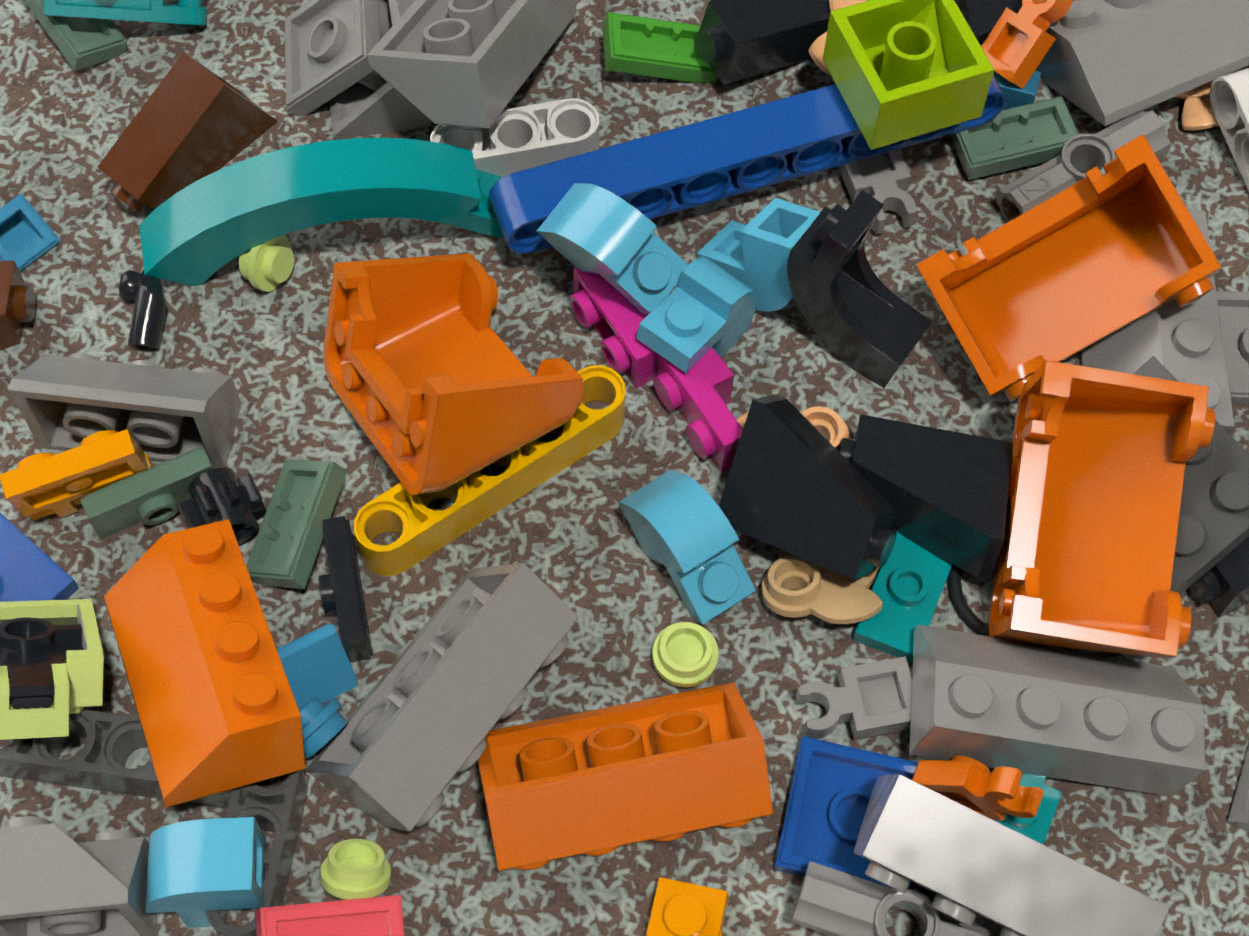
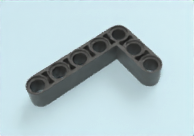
(102, 768)

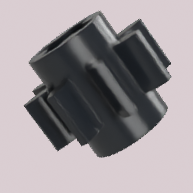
(222, 496)

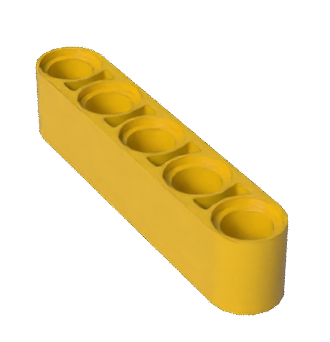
(481, 495)

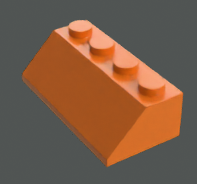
(204, 667)
(623, 776)

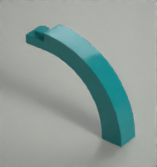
(311, 187)

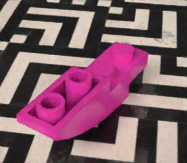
(698, 394)

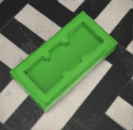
(654, 48)

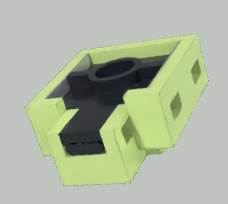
(47, 666)

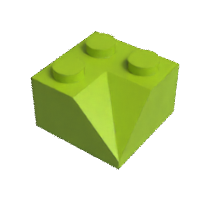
(906, 67)

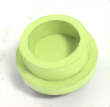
(268, 263)
(685, 654)
(355, 870)

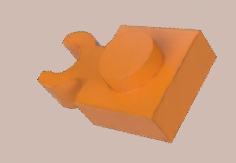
(1021, 39)
(979, 789)

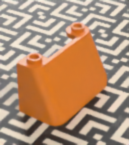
(1072, 270)
(430, 374)
(1097, 511)

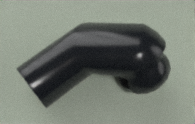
(148, 310)

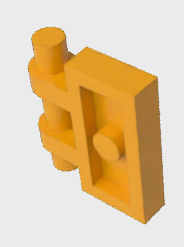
(56, 483)

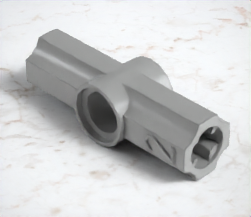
(1080, 154)
(857, 907)

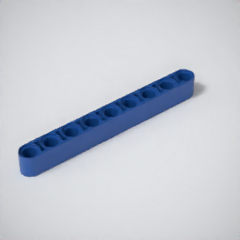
(704, 161)

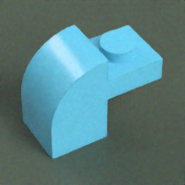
(616, 241)
(761, 249)
(699, 314)
(693, 539)
(205, 868)

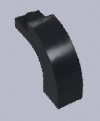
(845, 297)

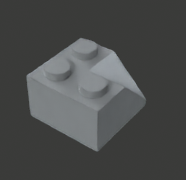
(70, 886)

